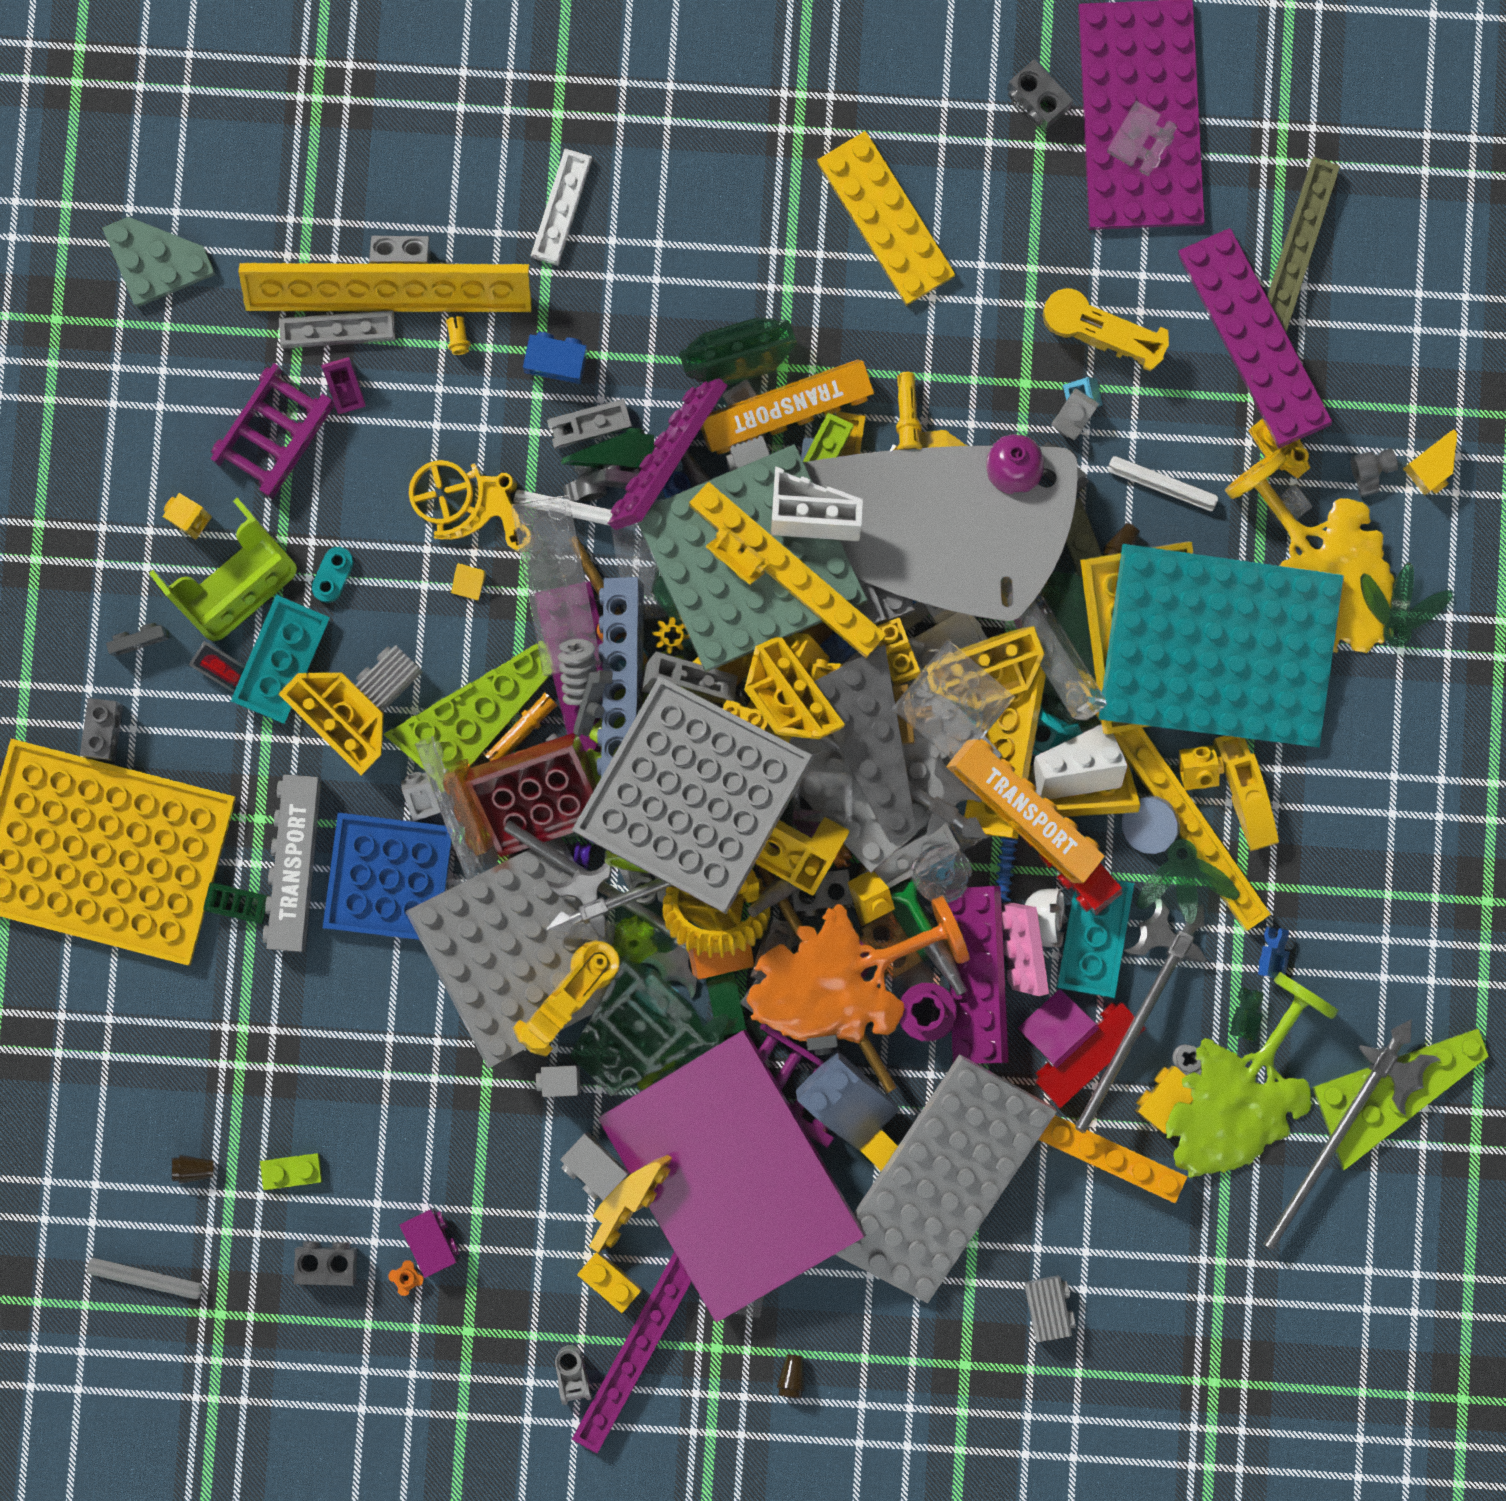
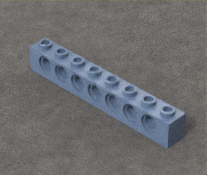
(619, 592)

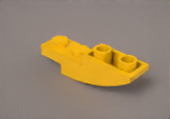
(1248, 792)
(626, 1198)

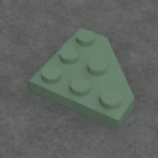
(155, 260)

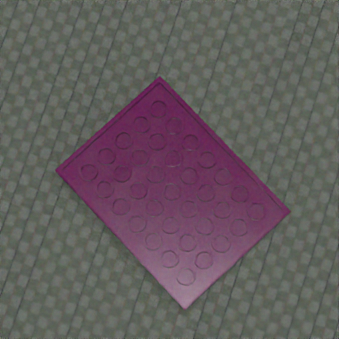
(744, 1180)

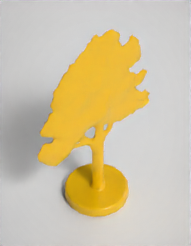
(1344, 552)

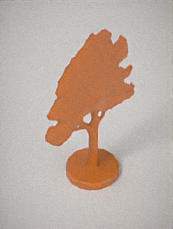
(822, 984)

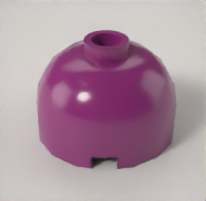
(1015, 464)

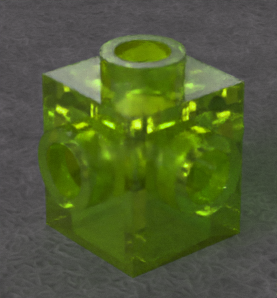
(634, 939)

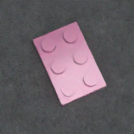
(1024, 949)

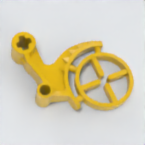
(491, 502)

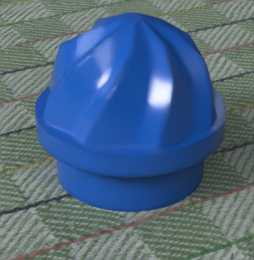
(676, 484)

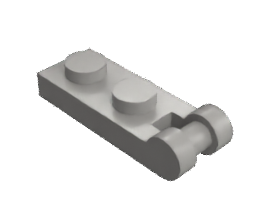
(590, 423)

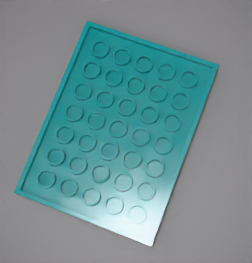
(1220, 646)

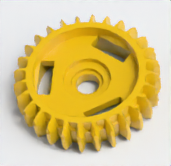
(720, 930)

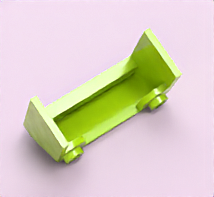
(237, 585)

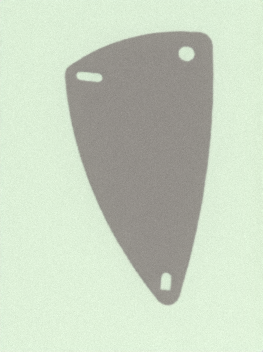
(946, 532)

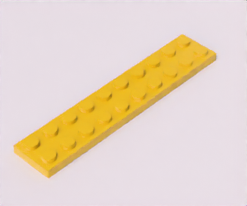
(386, 287)

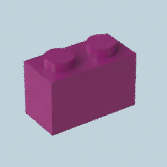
(430, 1242)

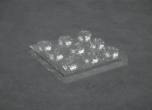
(952, 700)

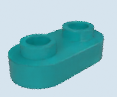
(335, 575)

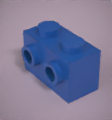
(555, 358)

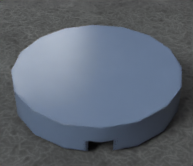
(1152, 827)

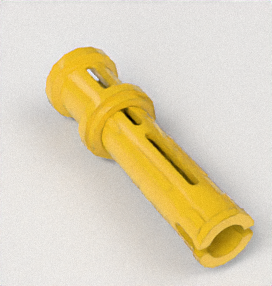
(908, 425)

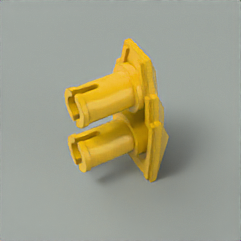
(1296, 454)

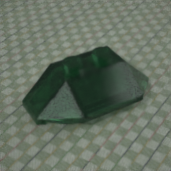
(739, 351)

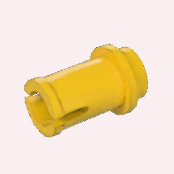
(457, 336)

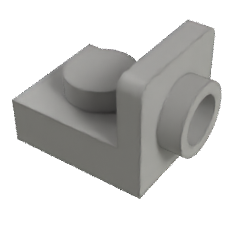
(1074, 414)
(419, 796)

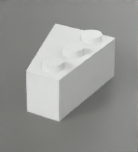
(812, 510)
(1079, 766)

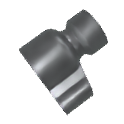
(1367, 468)
(582, 487)

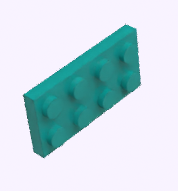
(279, 654)
(1095, 946)

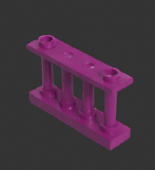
(285, 456)
(816, 1129)

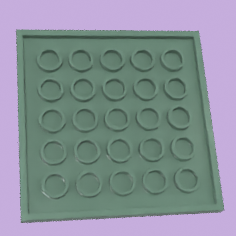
(716, 606)

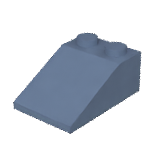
(846, 1100)

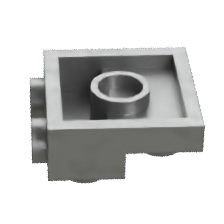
(884, 605)

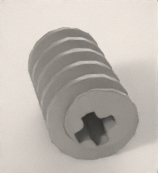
(577, 663)

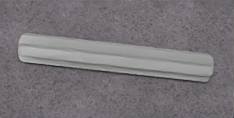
(144, 1278)

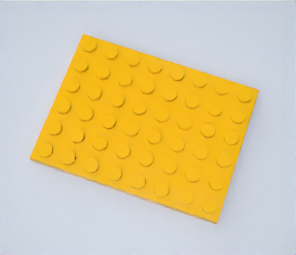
(107, 851)

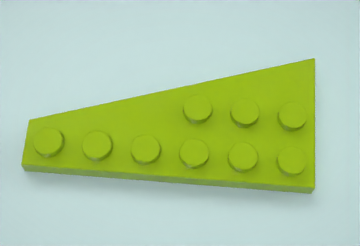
(474, 714)
(1379, 1114)

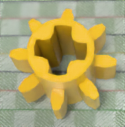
(665, 641)

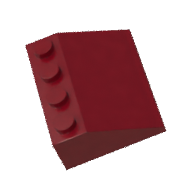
(535, 789)

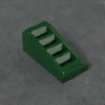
(211, 898)

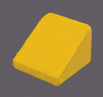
(468, 582)

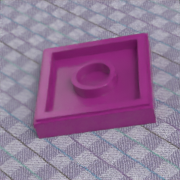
(1058, 1028)

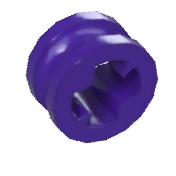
(582, 854)

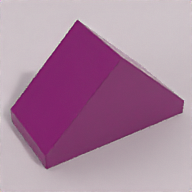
(343, 385)

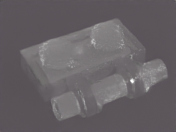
(1133, 134)

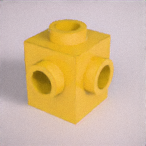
(1200, 767)

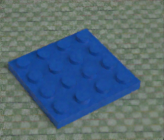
(382, 872)

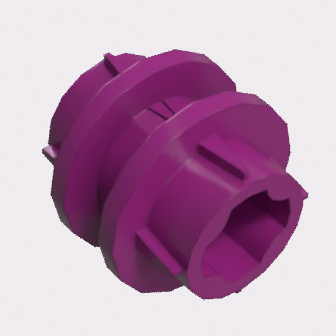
(943, 1000)

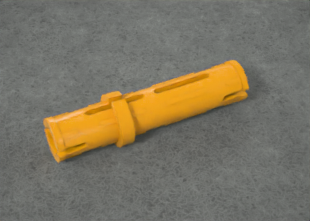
(524, 726)

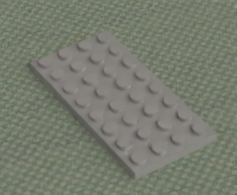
(945, 1177)

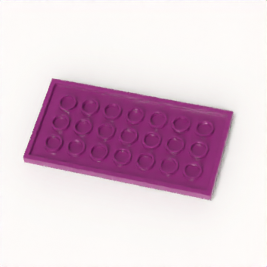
(1147, 57)

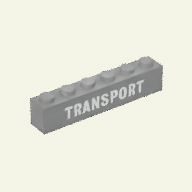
(293, 863)

